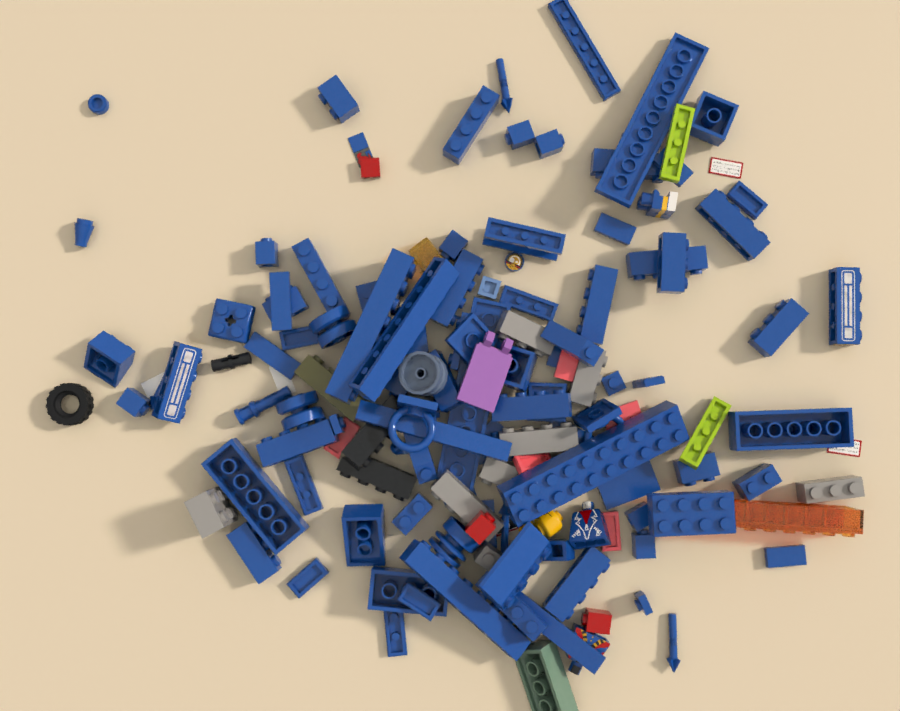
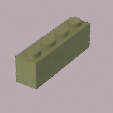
(318, 378)

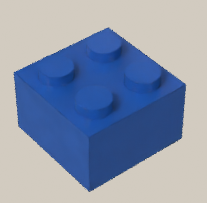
(712, 118)

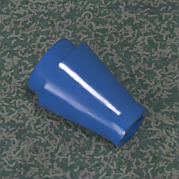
(83, 231)

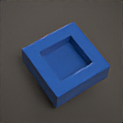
(613, 383)
(338, 423)
(642, 603)

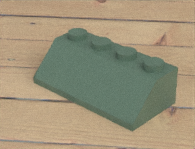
(545, 678)

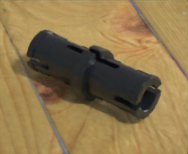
(231, 361)

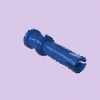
(255, 408)

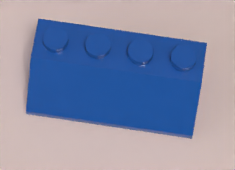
(515, 566)

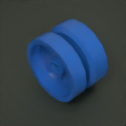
(333, 326)
(299, 410)

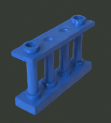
(523, 239)

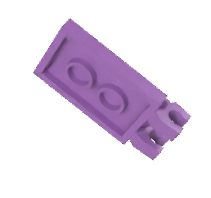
(486, 373)

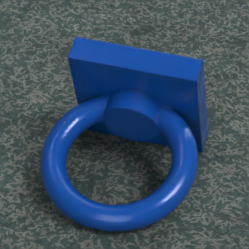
(415, 408)
(597, 417)

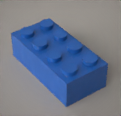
(691, 513)
(389, 582)

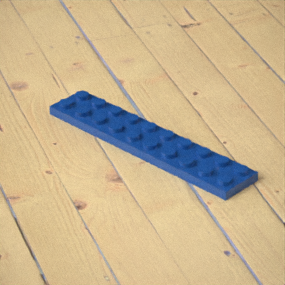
(651, 120)
(457, 461)

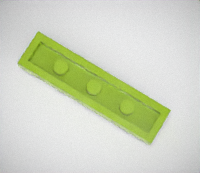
(676, 143)
(705, 433)

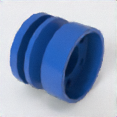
(453, 542)

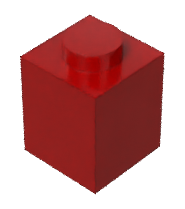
(481, 526)
(596, 621)

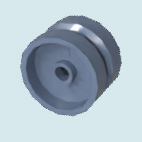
(421, 384)

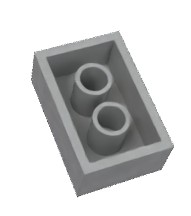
(211, 511)

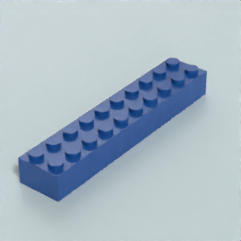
(593, 463)

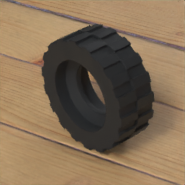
(54, 404)

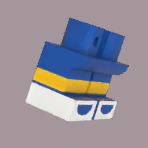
(658, 205)

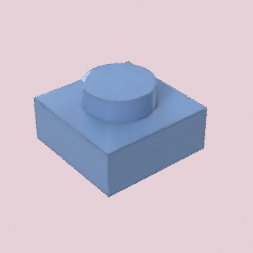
(489, 287)

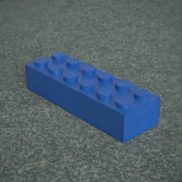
(790, 429)
(255, 495)

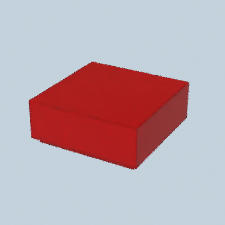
(370, 167)

